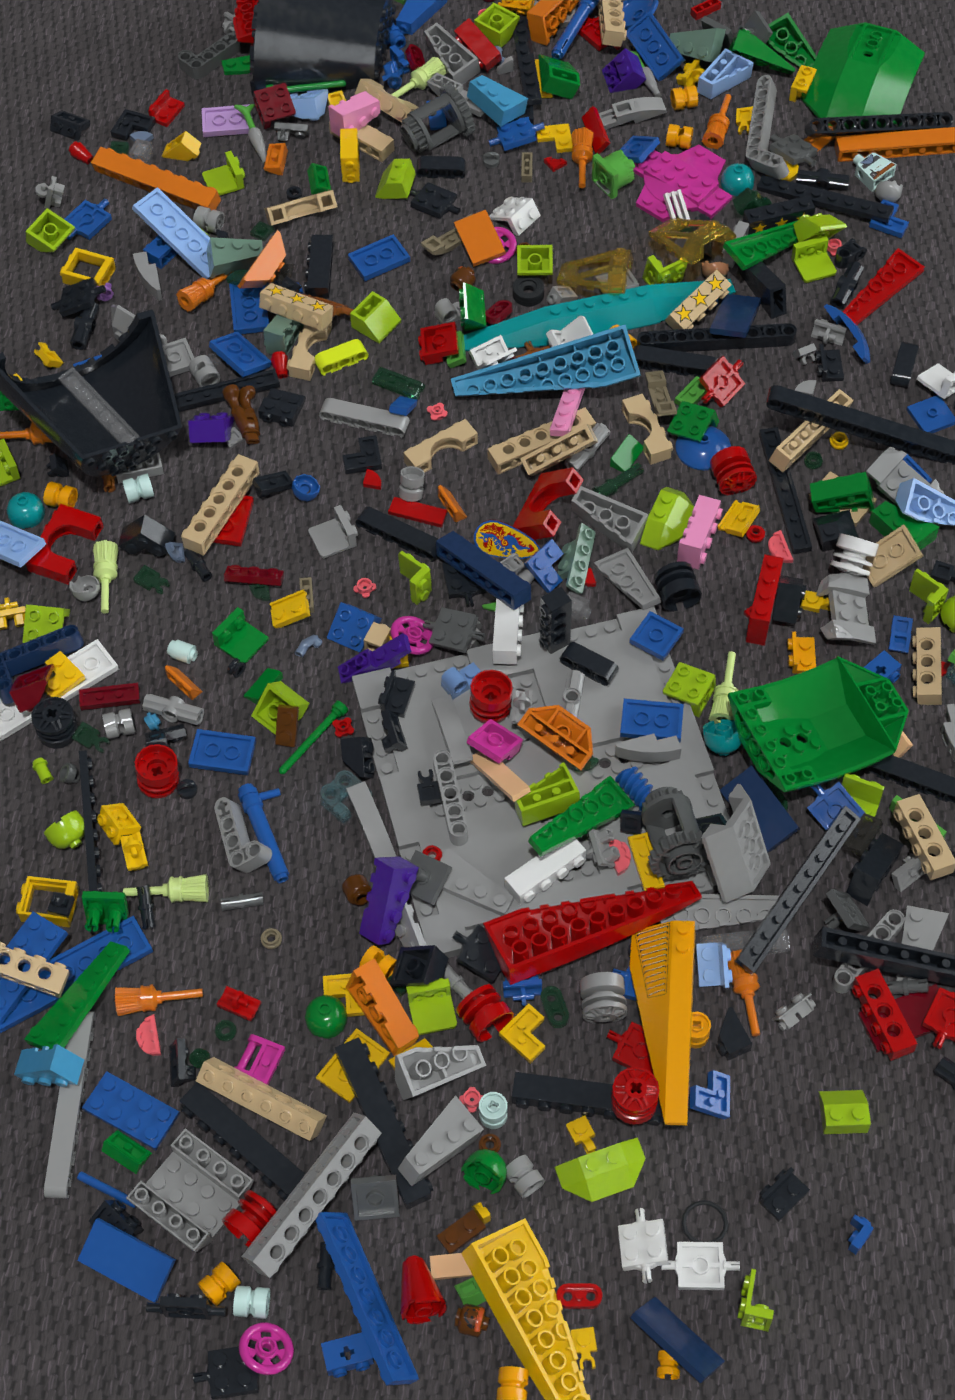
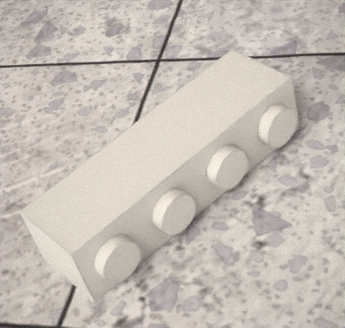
(507, 634)
(542, 871)

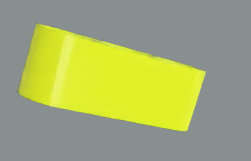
(340, 356)

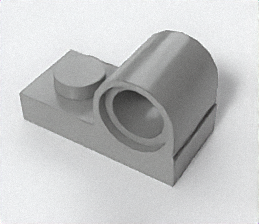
(446, 311)

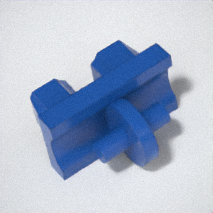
(393, 74)
(523, 990)

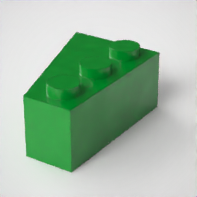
(843, 493)
(889, 517)

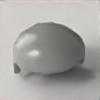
(888, 191)
(79, 588)

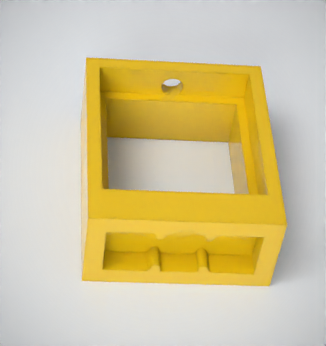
(349, 155)
(106, 264)
(46, 884)

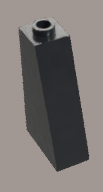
(768, 288)

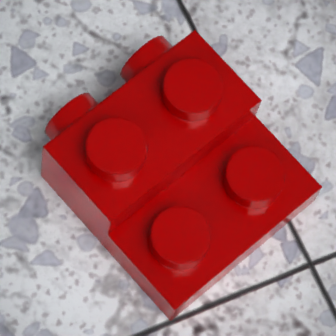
(438, 342)

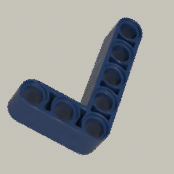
(34, 654)

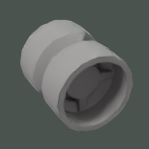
(208, 219)
(204, 371)
(411, 483)
(112, 726)
(522, 1173)

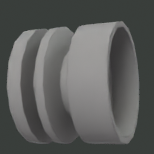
(603, 997)

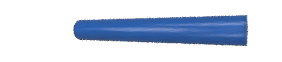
(103, 1187)

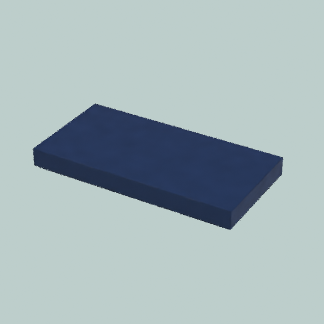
(735, 315)
(772, 817)
(677, 1339)

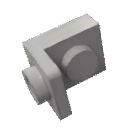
(561, 294)

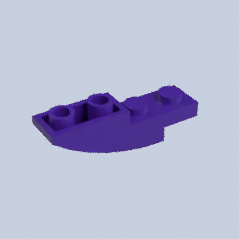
(381, 658)

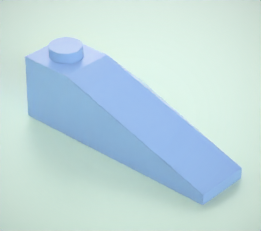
(310, 104)
(925, 503)

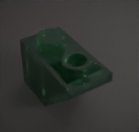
(748, 200)

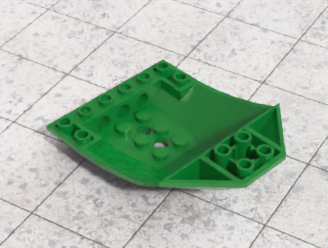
(862, 85)
(839, 709)

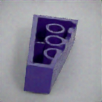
(387, 898)

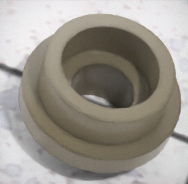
(271, 933)

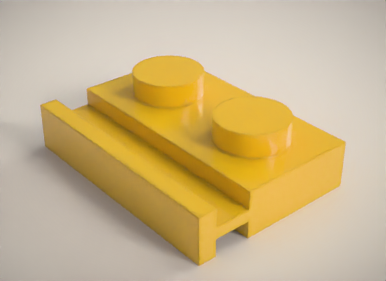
(739, 518)
(289, 609)

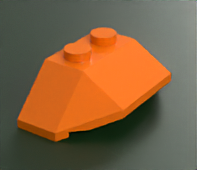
(266, 264)
(560, 733)

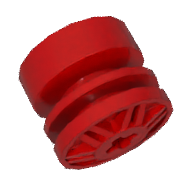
(733, 470)
(490, 696)
(157, 771)
(482, 1010)
(630, 1106)
(252, 1219)

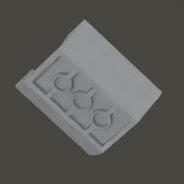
(737, 849)
(191, 1192)

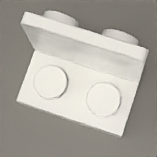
(938, 380)

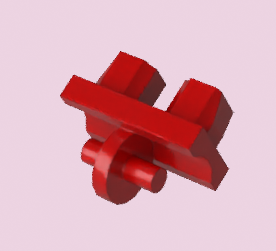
(239, 1003)

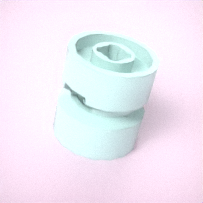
(138, 488)
(493, 1110)
(251, 1302)

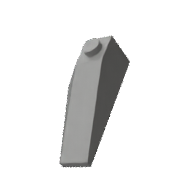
(431, 1067)

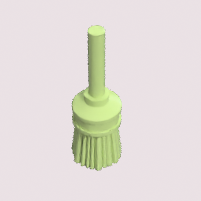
(421, 75)
(105, 568)
(721, 707)
(180, 889)

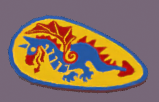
(503, 539)

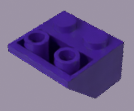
(624, 72)
(210, 428)

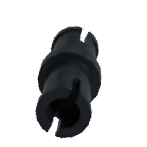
(198, 565)
(145, 906)
(325, 1268)

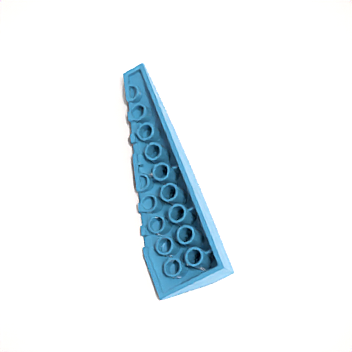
(578, 364)

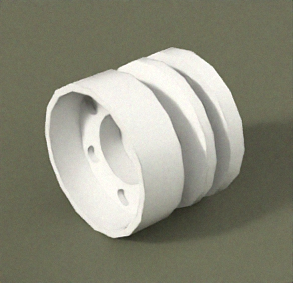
(854, 554)

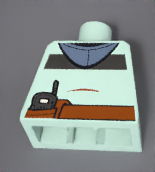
(873, 169)

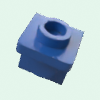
(859, 1238)

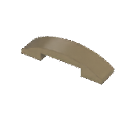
(444, 243)
(659, 394)

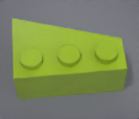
(548, 796)

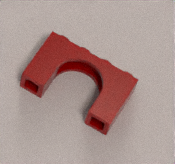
(547, 488)
(64, 522)
(764, 599)

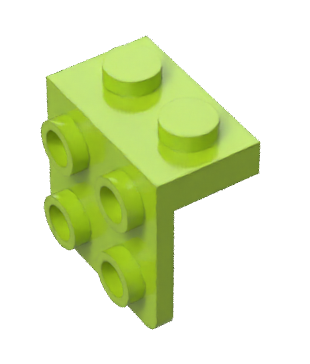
(227, 177)
(812, 259)
(419, 577)
(432, 1006)

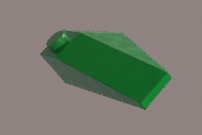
(790, 42)
(755, 50)

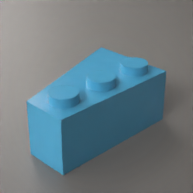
(496, 100)
(49, 1066)

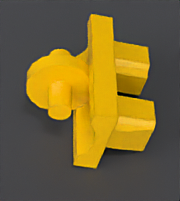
(691, 73)
(11, 612)
(134, 851)

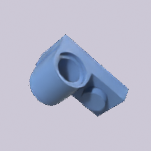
(458, 682)

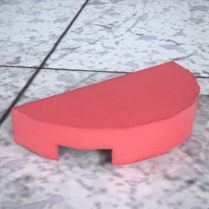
(778, 547)
(623, 861)
(148, 1036)

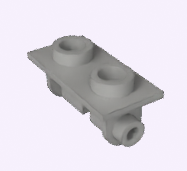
(800, 1005)

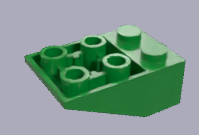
(558, 77)
(472, 307)

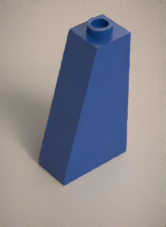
(416, 13)

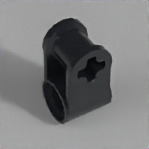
(848, 254)

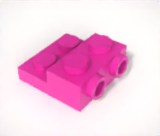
(495, 741)

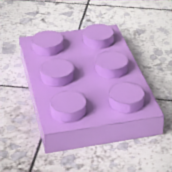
(223, 121)

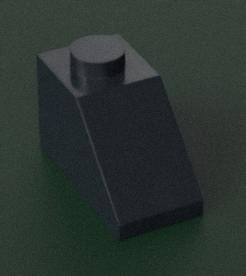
(733, 1038)

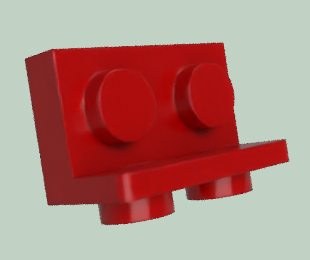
(165, 108)

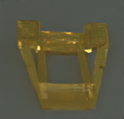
(694, 247)
(619, 262)

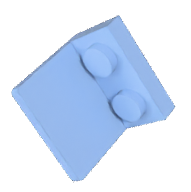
(713, 964)

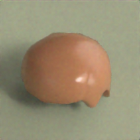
(708, 269)

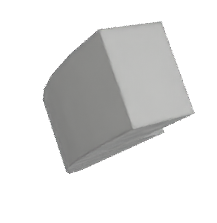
(148, 274)
(649, 749)

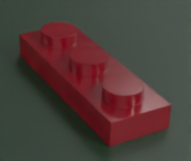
(254, 575)
(109, 696)

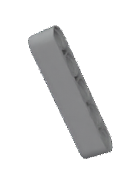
(364, 416)
(453, 805)
(883, 928)

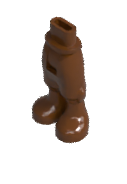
(243, 415)

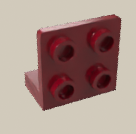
(273, 104)

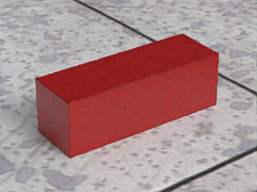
(705, 8)

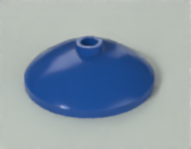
(636, 9)
(698, 454)

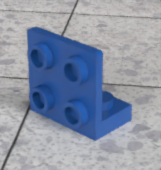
(351, 626)

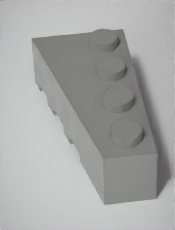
(458, 60)
(612, 518)
(443, 1140)

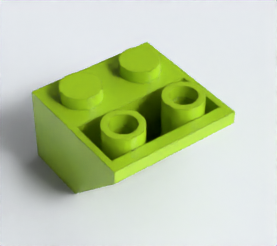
(374, 317)

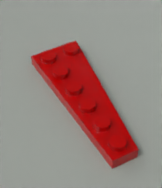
(889, 280)

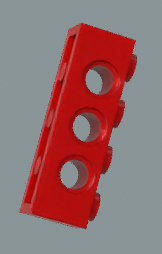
(874, 983)

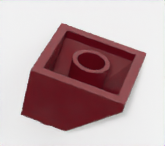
(30, 688)

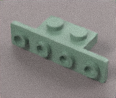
(576, 559)

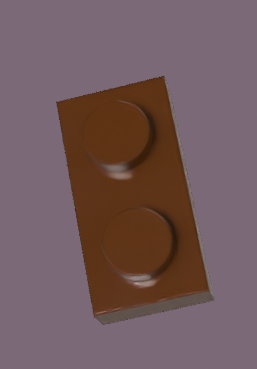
(287, 725)
(461, 1232)

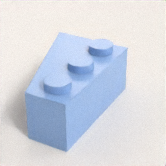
(724, 73)

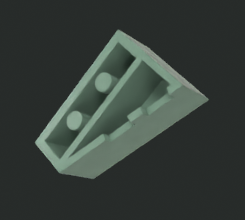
(699, 43)
(231, 254)
(281, 334)

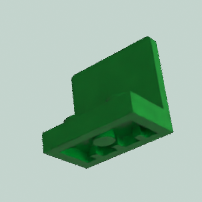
(692, 421)
(238, 637)

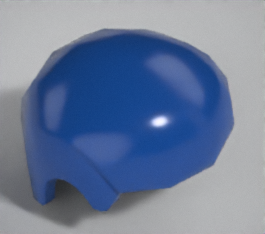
(304, 483)

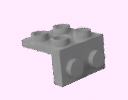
(334, 534)

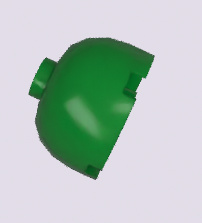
(326, 1016)
(483, 1166)

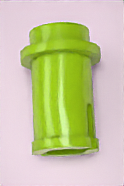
(42, 770)

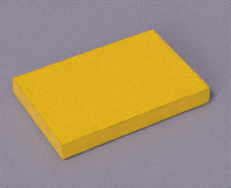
(333, 1075)

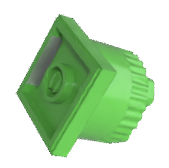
(612, 172)

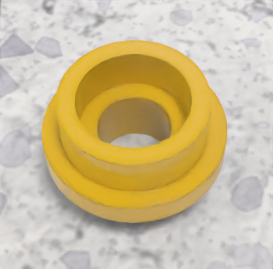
(839, 436)

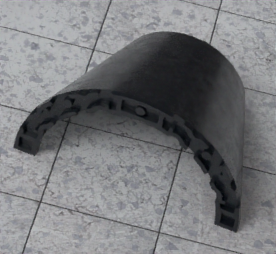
(318, 41)
(129, 378)

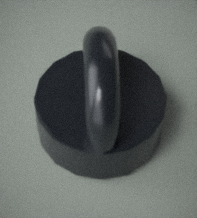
(187, 789)

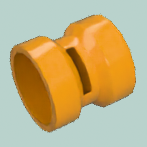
(668, 1366)

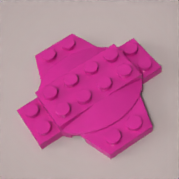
(692, 171)

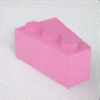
(354, 112)

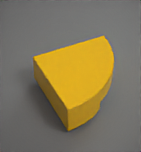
(482, 1212)

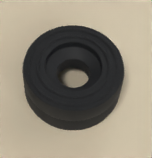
(528, 282)

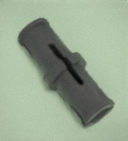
(242, 901)
(908, 986)

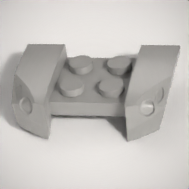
(891, 470)
(847, 608)

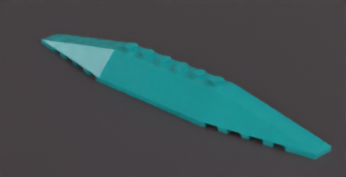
(634, 308)

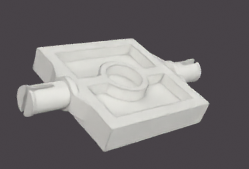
(643, 1245)
(701, 1266)

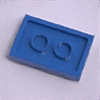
(379, 257)
(240, 354)
(651, 717)
(222, 752)

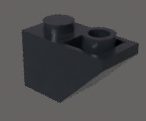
(358, 755)

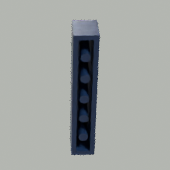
(483, 570)

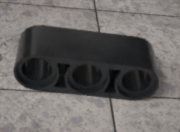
(441, 166)
(904, 364)
(589, 663)

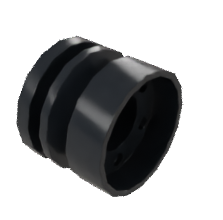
(676, 584)
(54, 722)

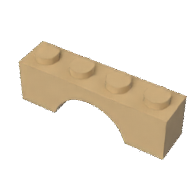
(388, 103)
(300, 207)
(302, 362)
(638, 411)
(459, 436)

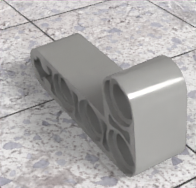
(239, 850)

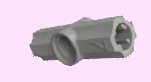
(579, 459)
(573, 690)
(173, 709)

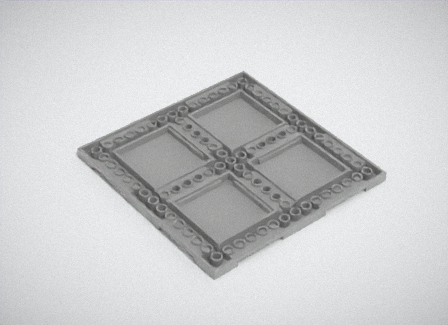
(495, 834)

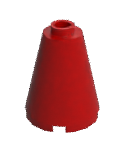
(419, 1292)

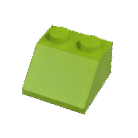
(497, 24)
(396, 180)
(817, 226)
(48, 232)
(534, 260)
(273, 695)
(844, 1112)

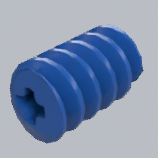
(634, 785)

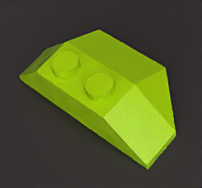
(667, 519)
(603, 1171)

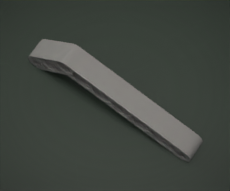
(760, 130)

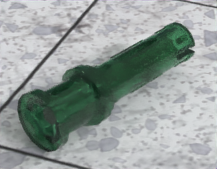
(611, 485)

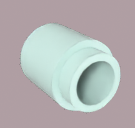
(182, 651)

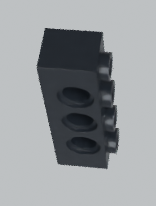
(555, 620)

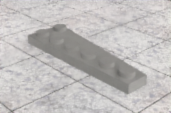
(714, 913)

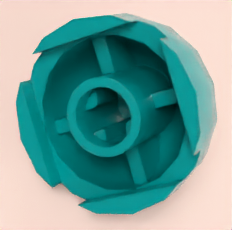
(737, 179)
(25, 510)
(721, 737)

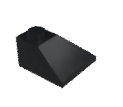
(830, 526)
(418, 966)

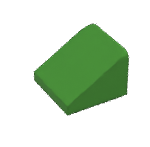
(470, 1292)

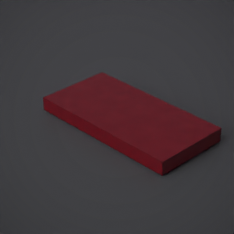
(914, 1009)

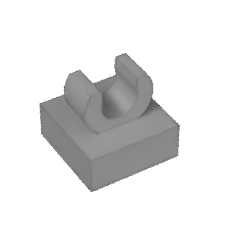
(805, 352)

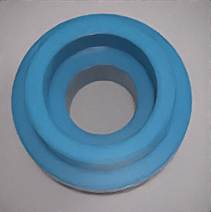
(152, 721)

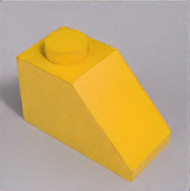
(182, 148)

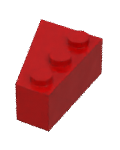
(476, 42)

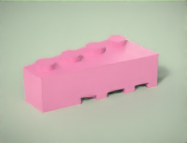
(699, 530)

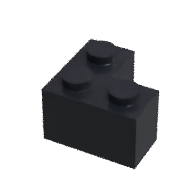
(145, 534)
(788, 599)

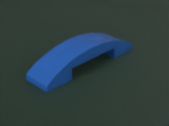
(861, 346)

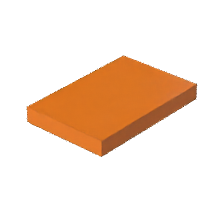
(479, 238)

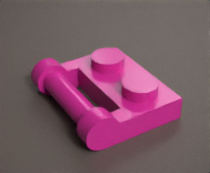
(265, 1061)

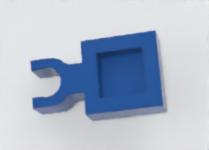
(398, 55)

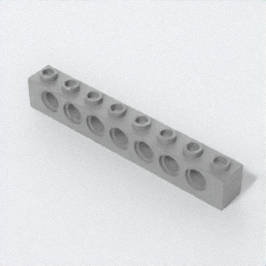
(301, 1198)

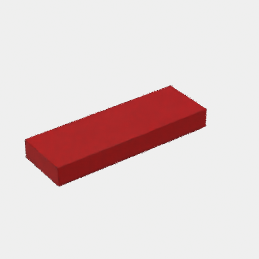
(594, 123)
(418, 512)

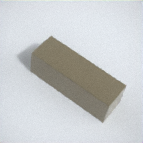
(526, 175)
(306, 584)

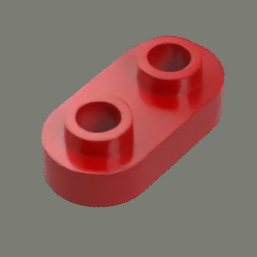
(579, 1293)

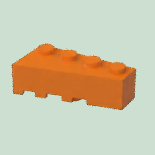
(382, 1007)

